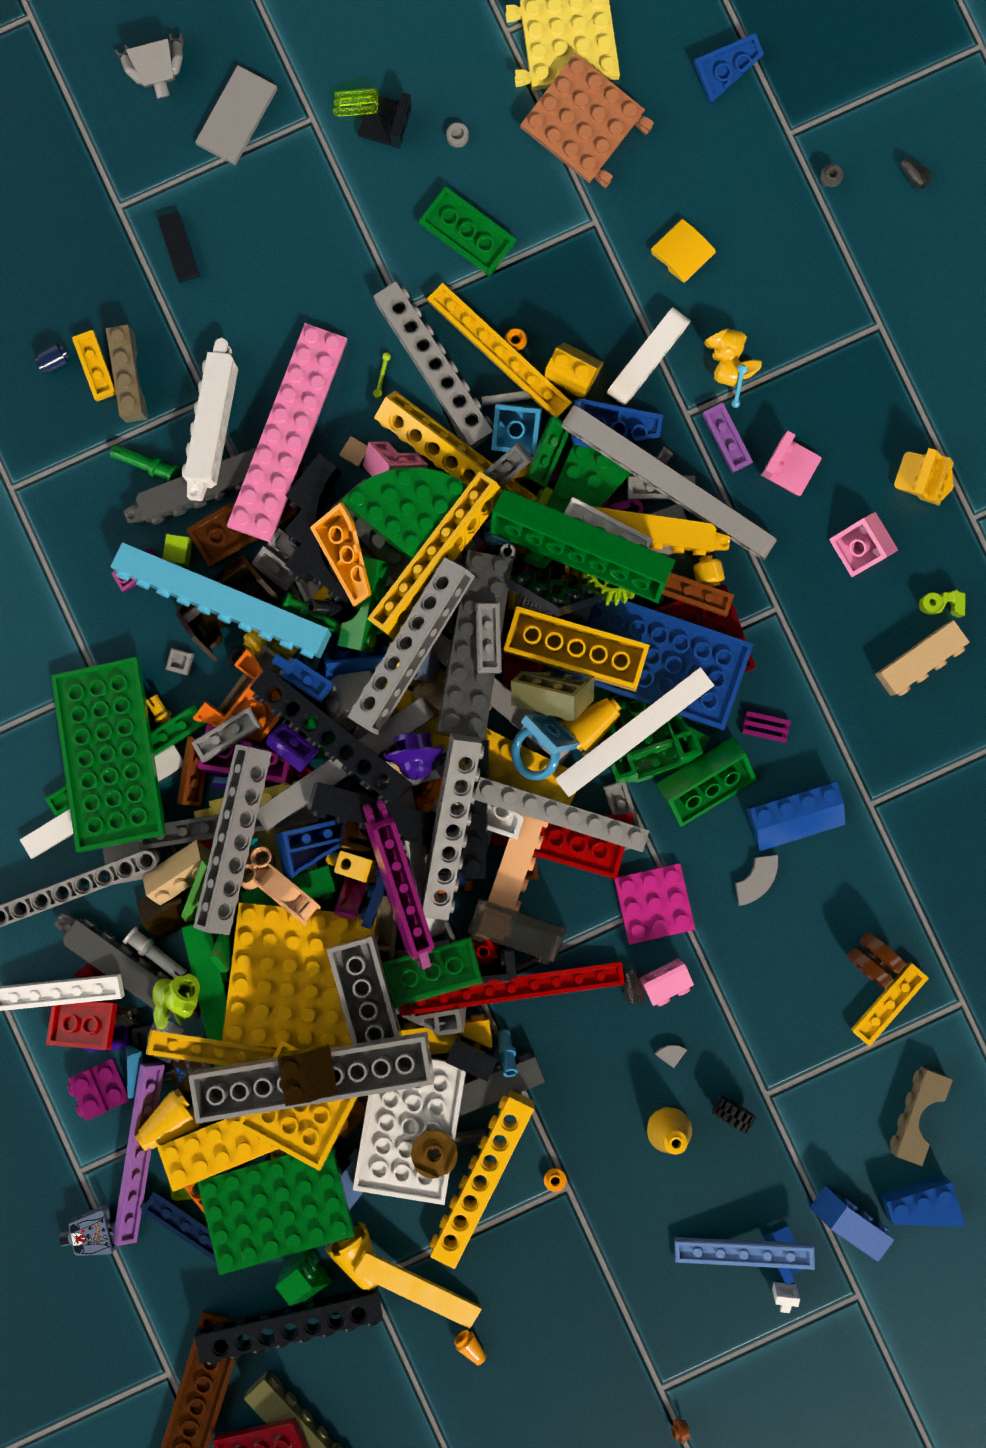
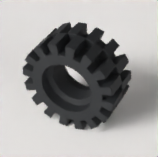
(733, 1114)

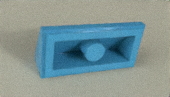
(134, 1059)

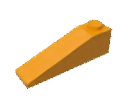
(341, 546)

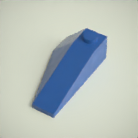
(343, 660)

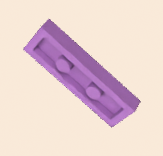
(727, 438)

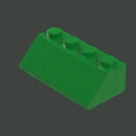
(707, 781)

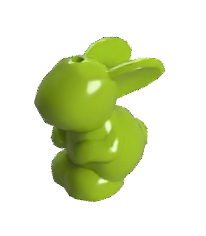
(176, 995)

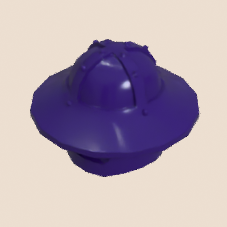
(414, 754)

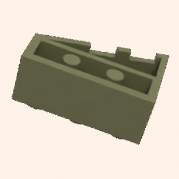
(552, 695)

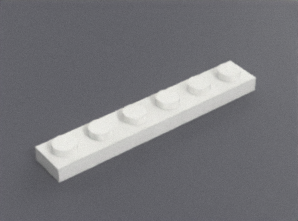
(61, 992)

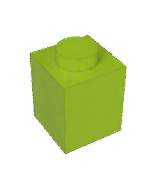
(177, 550)

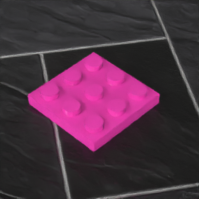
(654, 903)

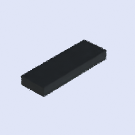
(178, 247)

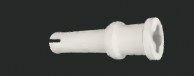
(146, 947)

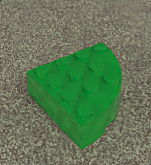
(405, 505)

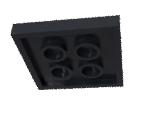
(555, 590)

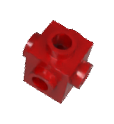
(492, 954)

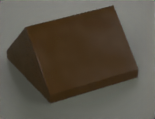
(162, 919)

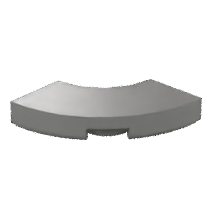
(758, 880)

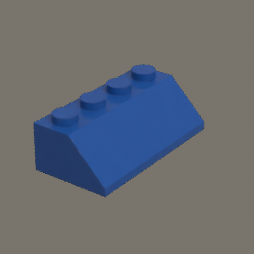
(797, 815)

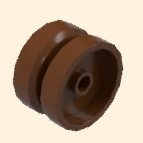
(875, 960)

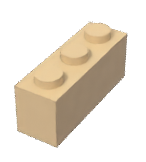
(175, 873)

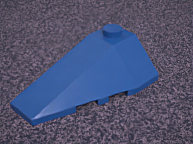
(628, 422)

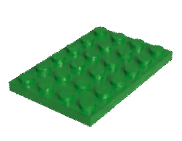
(274, 1211)

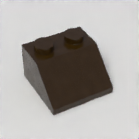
(307, 1074)

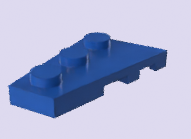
(726, 65)

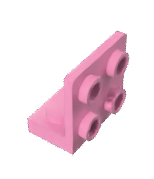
(791, 465)

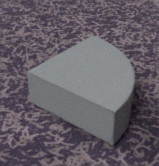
(671, 1054)

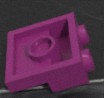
(98, 1089)

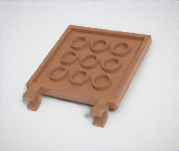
(584, 119)

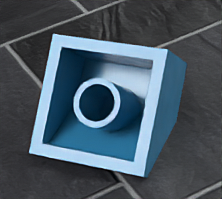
(516, 425)

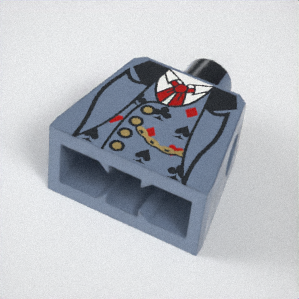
(90, 1233)

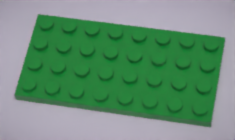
(108, 755)

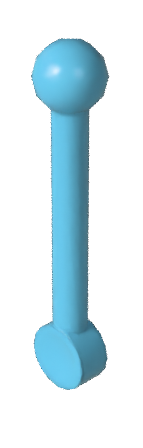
(742, 369)

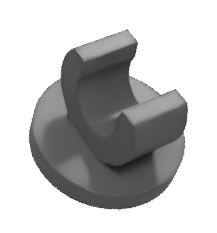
(831, 175)

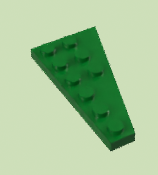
(585, 477)

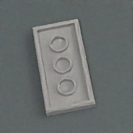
(236, 115)

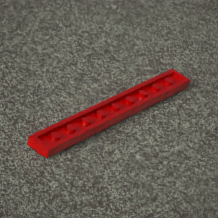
(522, 988)

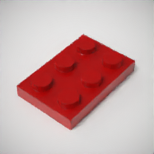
(82, 1025)

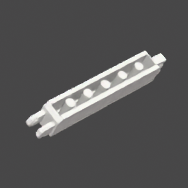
(210, 421)

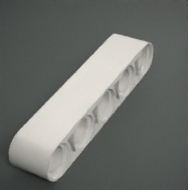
(648, 356)

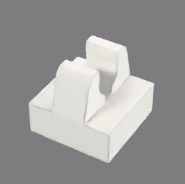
(786, 1296)

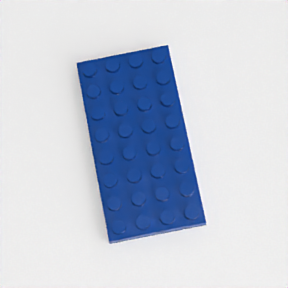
(674, 654)

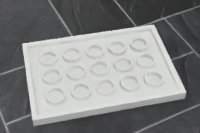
(391, 1128)

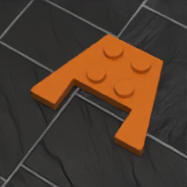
(250, 666)

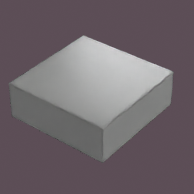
(179, 661)

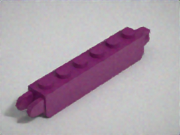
(399, 884)

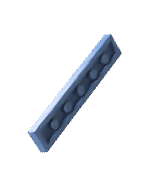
(745, 1253)

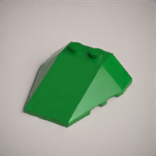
(660, 753)

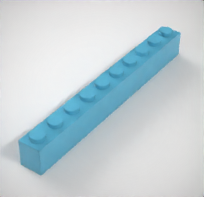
(221, 600)

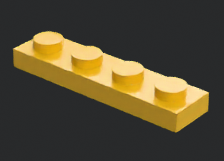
(889, 1004)

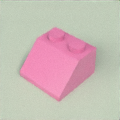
(863, 544)
(667, 982)

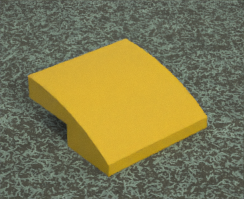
(683, 250)

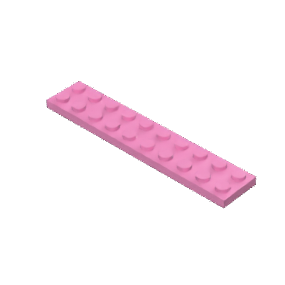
(287, 433)

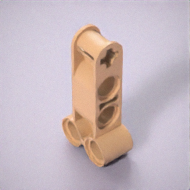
(278, 886)

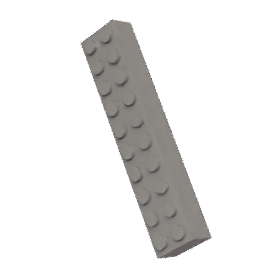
(358, 1069)

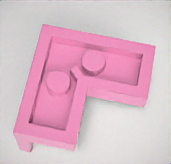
(383, 457)

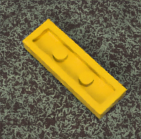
(94, 365)

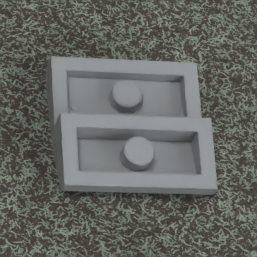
(273, 557)

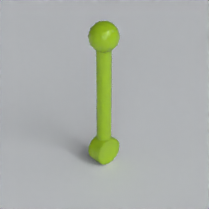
(378, 392)

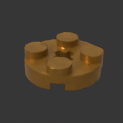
(440, 1165)

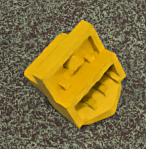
(926, 476)

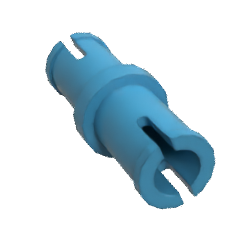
(506, 1053)

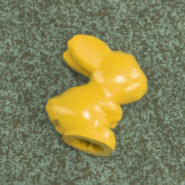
(727, 349)

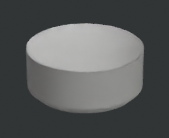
(457, 134)

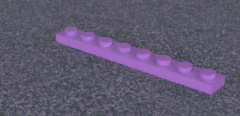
(136, 1158)

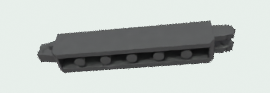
(172, 497)
(112, 958)

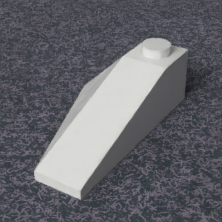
(499, 819)

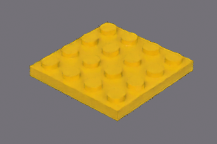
(301, 1131)

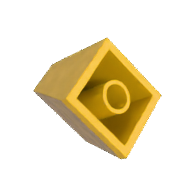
(572, 371)

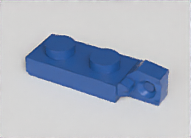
(303, 678)

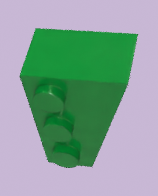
(302, 1278)

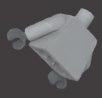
(154, 63)

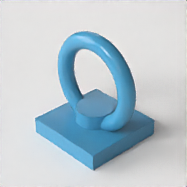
(550, 735)

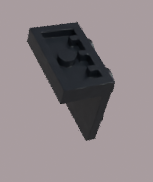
(389, 122)
(501, 970)

